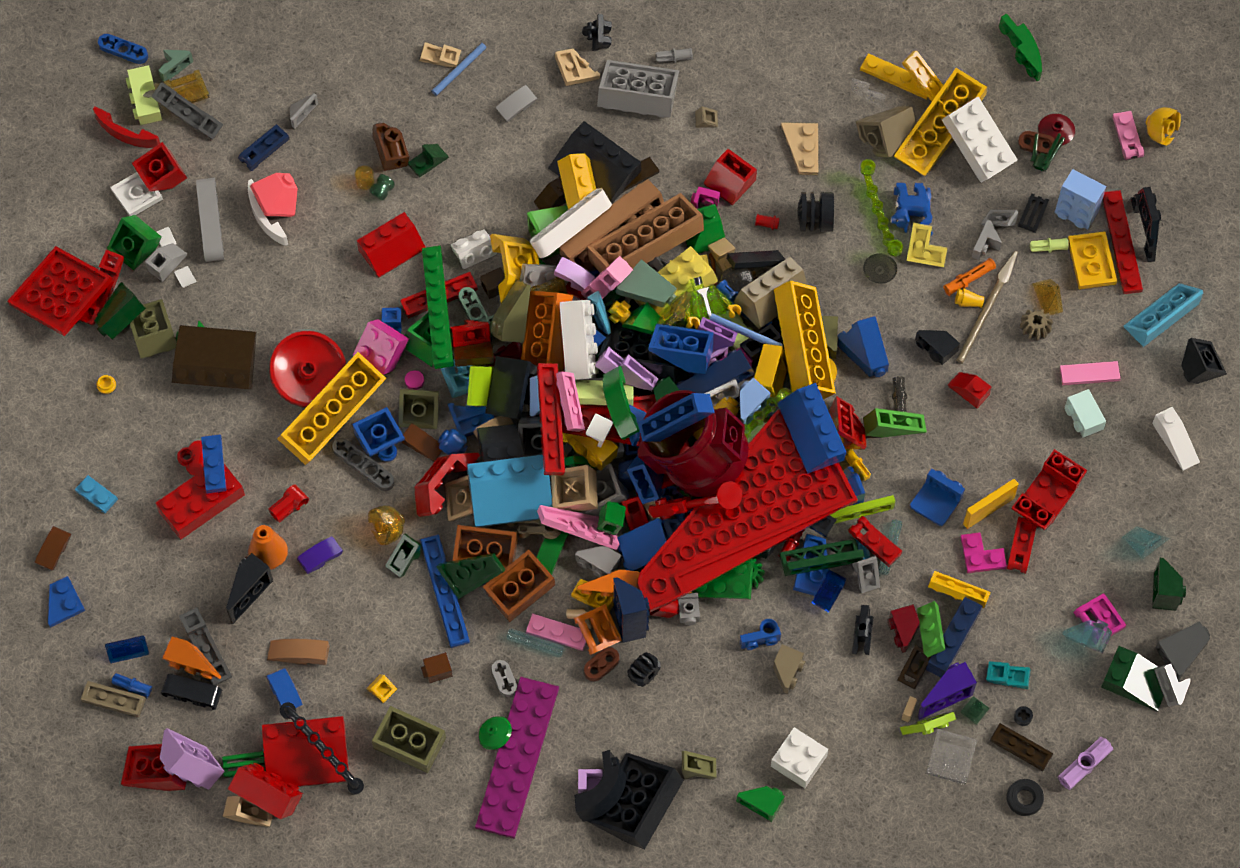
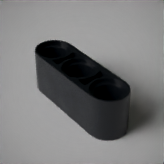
(191, 690)

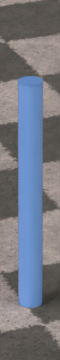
(454, 73)
(744, 331)

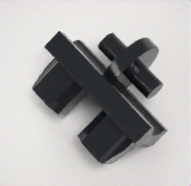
(595, 30)

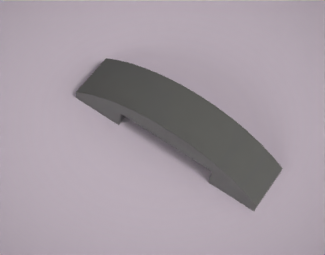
(186, 111)
(202, 639)

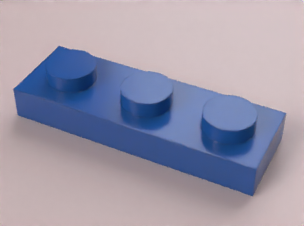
(213, 463)

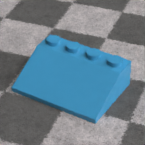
(508, 490)

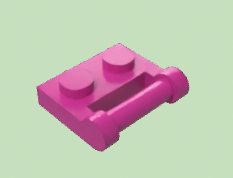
(1101, 610)

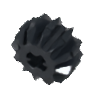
(644, 669)

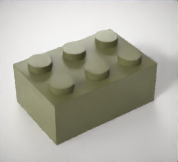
(409, 739)

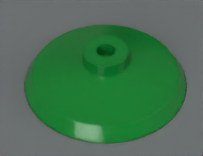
(495, 732)

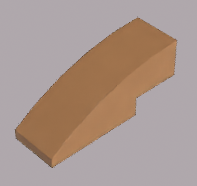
(299, 651)

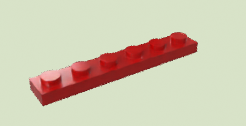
(1122, 242)
(550, 420)

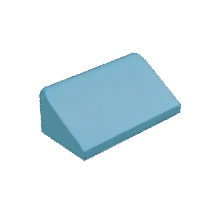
(600, 313)

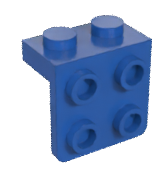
(937, 497)

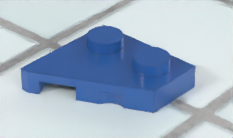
(468, 418)

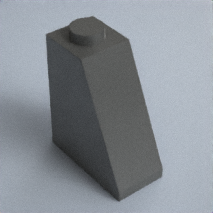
(1183, 647)

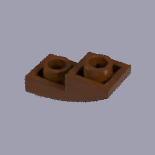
(52, 548)

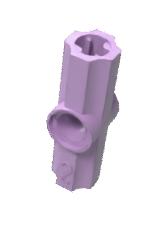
(1077, 771)

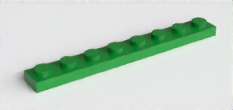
(437, 307)

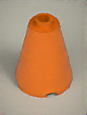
(268, 546)

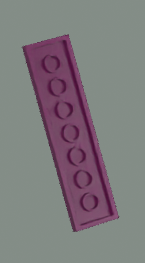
(517, 758)

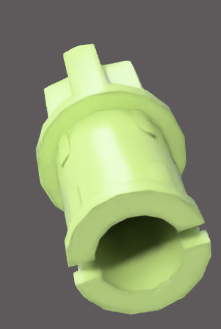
(1049, 245)

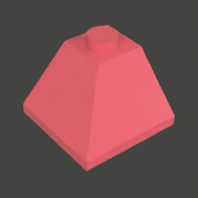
(276, 194)

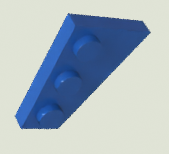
(810, 581)

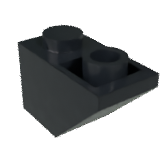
(938, 344)

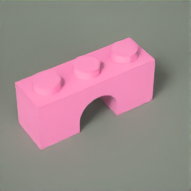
(608, 278)

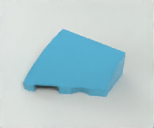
(457, 382)

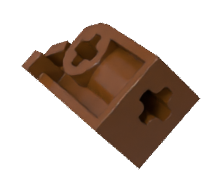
(390, 146)

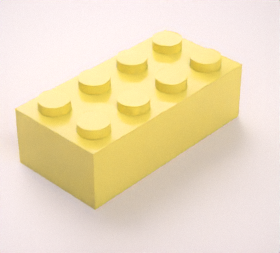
(681, 270)

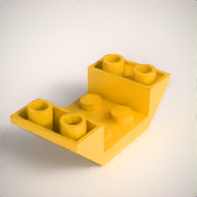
(514, 253)

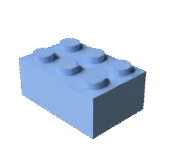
(1080, 199)

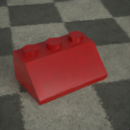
(390, 244)

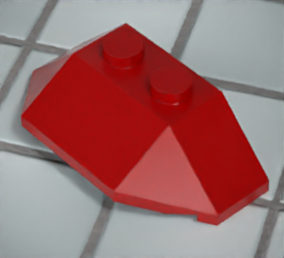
(848, 424)

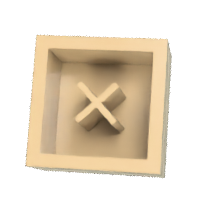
(575, 490)

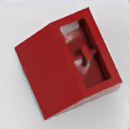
(731, 176)

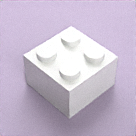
(799, 757)

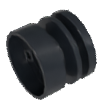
(816, 211)

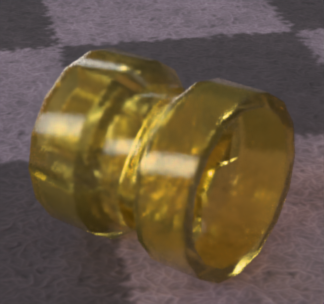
(364, 177)

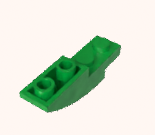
(1027, 49)

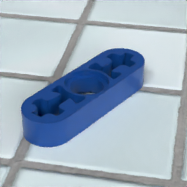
(118, 42)

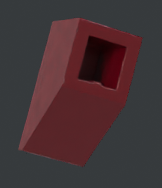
(905, 625)

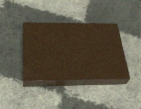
(474, 354)

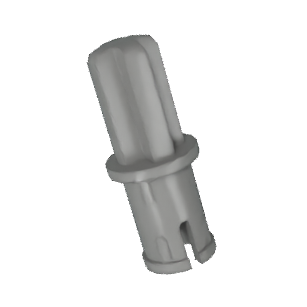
(674, 55)

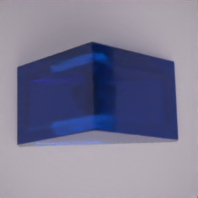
(828, 590)

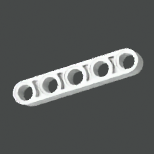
(570, 223)

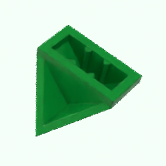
(642, 319)

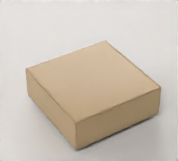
(909, 709)

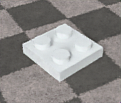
(135, 195)

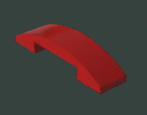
(143, 139)
(111, 265)

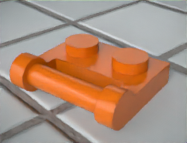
(603, 627)

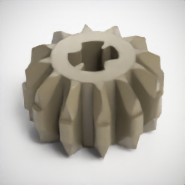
(1036, 330)

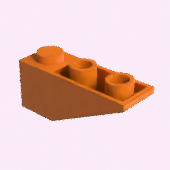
(605, 583)
(188, 656)

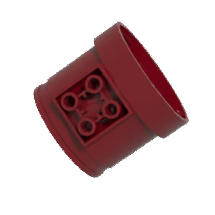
(713, 459)

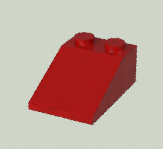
(146, 770)

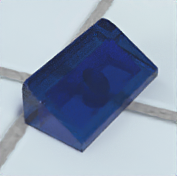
(127, 649)

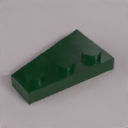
(470, 573)

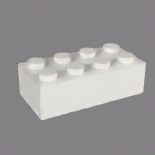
(979, 139)
(578, 338)

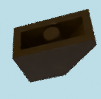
(551, 195)

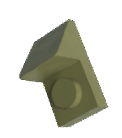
(698, 765)

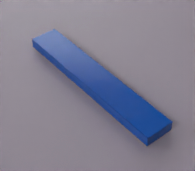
(445, 597)

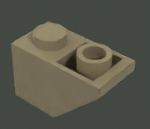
(787, 665)

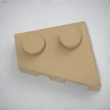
(574, 68)

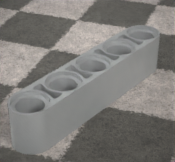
(209, 219)

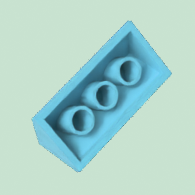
(1163, 313)

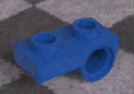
(752, 640)

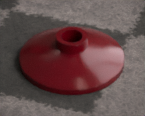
(1066, 129)

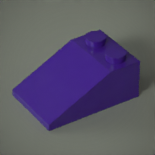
(952, 688)

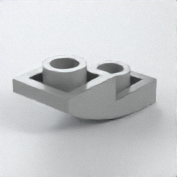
(516, 102)

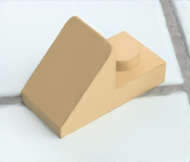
(719, 251)

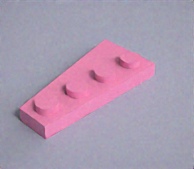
(577, 524)

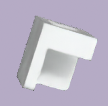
(599, 429)

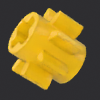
(619, 311)

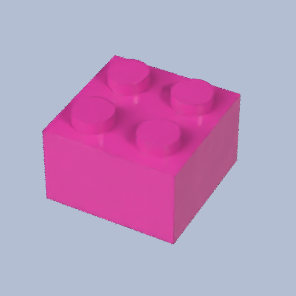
(381, 346)

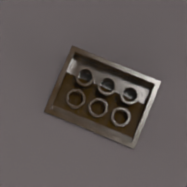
(214, 357)

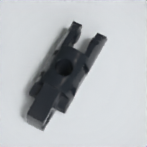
(863, 621)

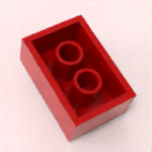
(266, 790)

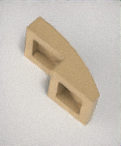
(443, 56)

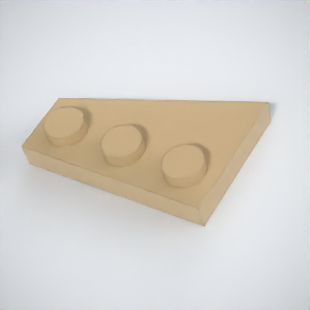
(803, 145)

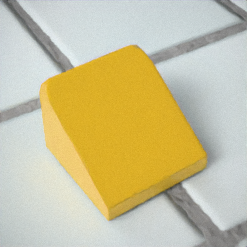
(382, 688)

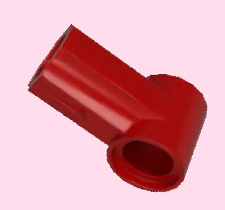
(292, 500)

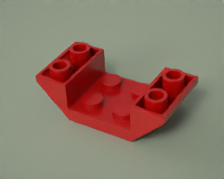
(1050, 490)
(427, 499)

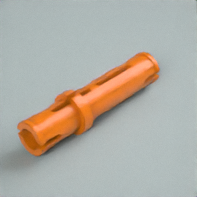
(963, 280)

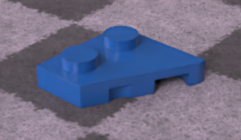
(63, 602)

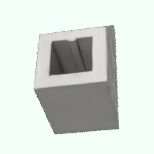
(165, 260)
(598, 559)

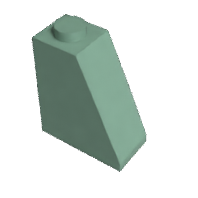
(647, 286)

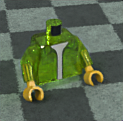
(707, 301)

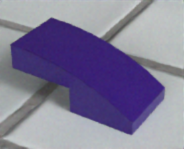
(316, 556)

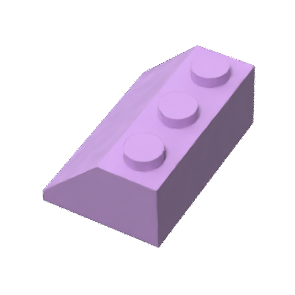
(189, 760)

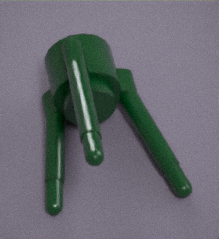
(1042, 161)

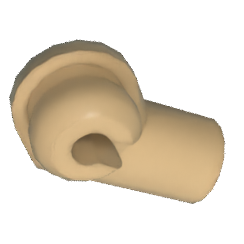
(573, 613)

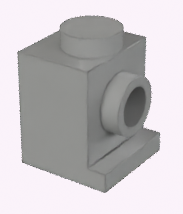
(689, 617)

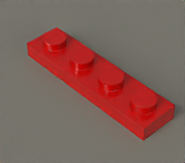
(417, 303)

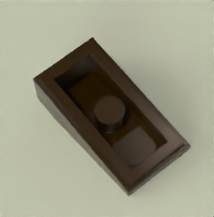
(914, 667)

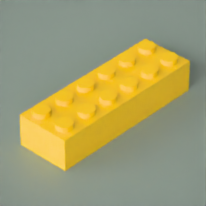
(804, 337)
(331, 408)

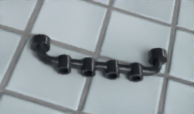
(354, 785)

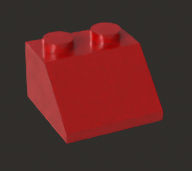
(159, 169)

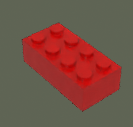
(192, 506)

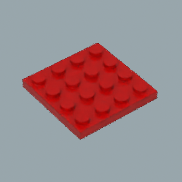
(60, 291)

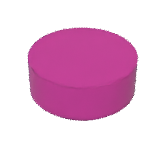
(414, 380)

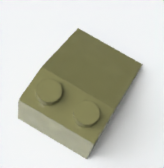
(511, 316)
(153, 330)

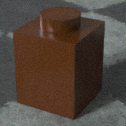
(436, 668)

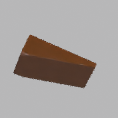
(421, 442)

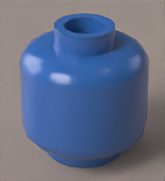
(452, 442)

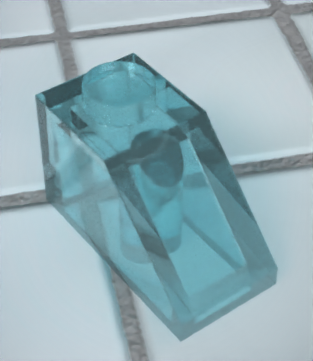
(1090, 634)

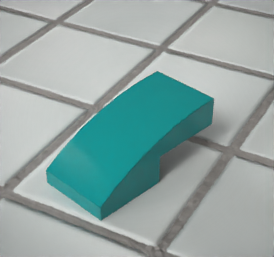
(1008, 675)

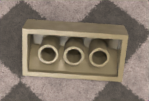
(758, 297)

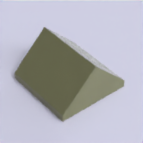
(419, 408)

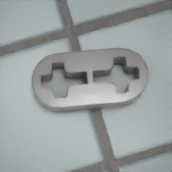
(500, 680)

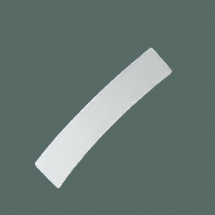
(183, 275)

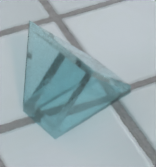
(1144, 541)

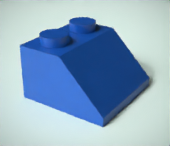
(377, 432)

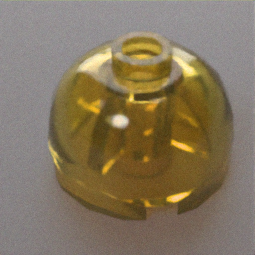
(386, 521)

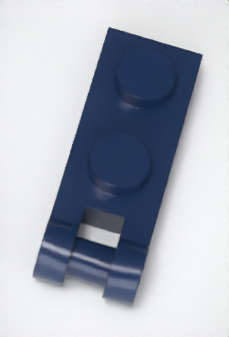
(263, 147)

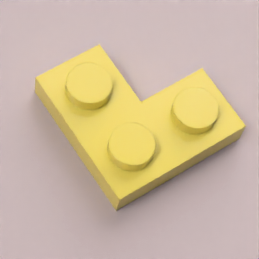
(921, 251)

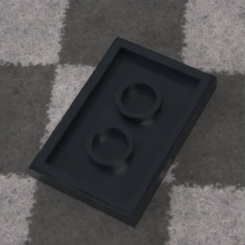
(508, 387)

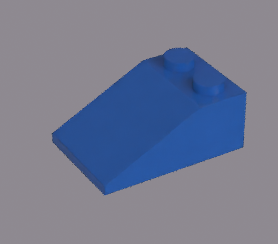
(683, 347)

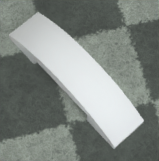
(274, 230)

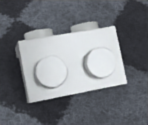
(473, 249)

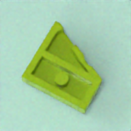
(927, 725)

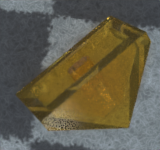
(1049, 296)

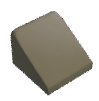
(706, 117)

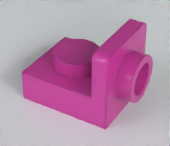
(705, 196)

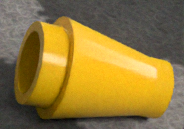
(966, 298)

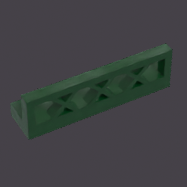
(821, 562)

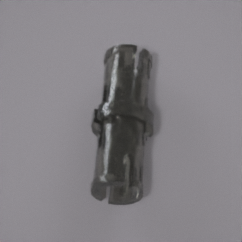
(899, 395)

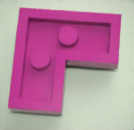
(979, 559)

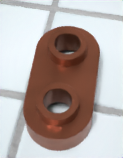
(1043, 138)
(600, 664)

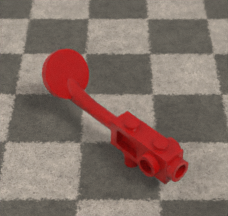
(727, 496)

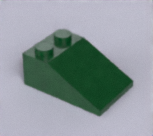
(1134, 679)

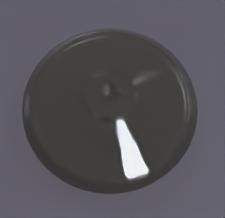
(880, 268)
(737, 278)

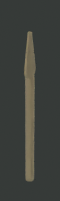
(1002, 277)

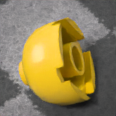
(1162, 122)

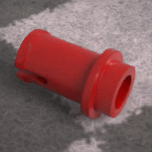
(767, 221)

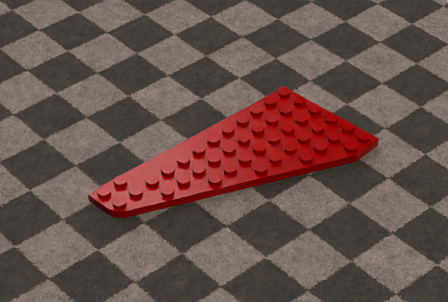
(775, 505)

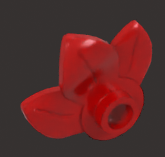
(195, 463)

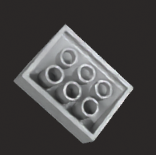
(637, 88)

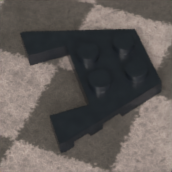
(1144, 204)

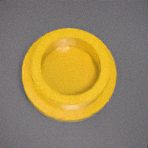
(106, 384)

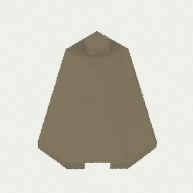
(886, 129)

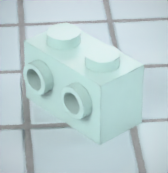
(1085, 413)

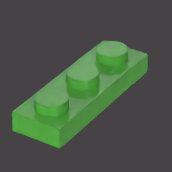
(931, 629)

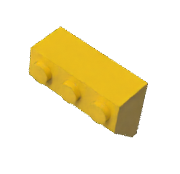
(576, 177)

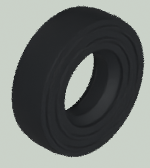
(1031, 786)

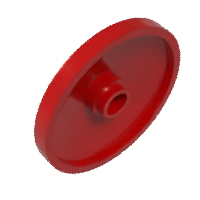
(304, 366)

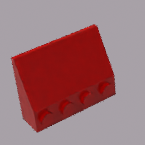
(299, 762)

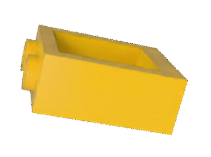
(772, 368)

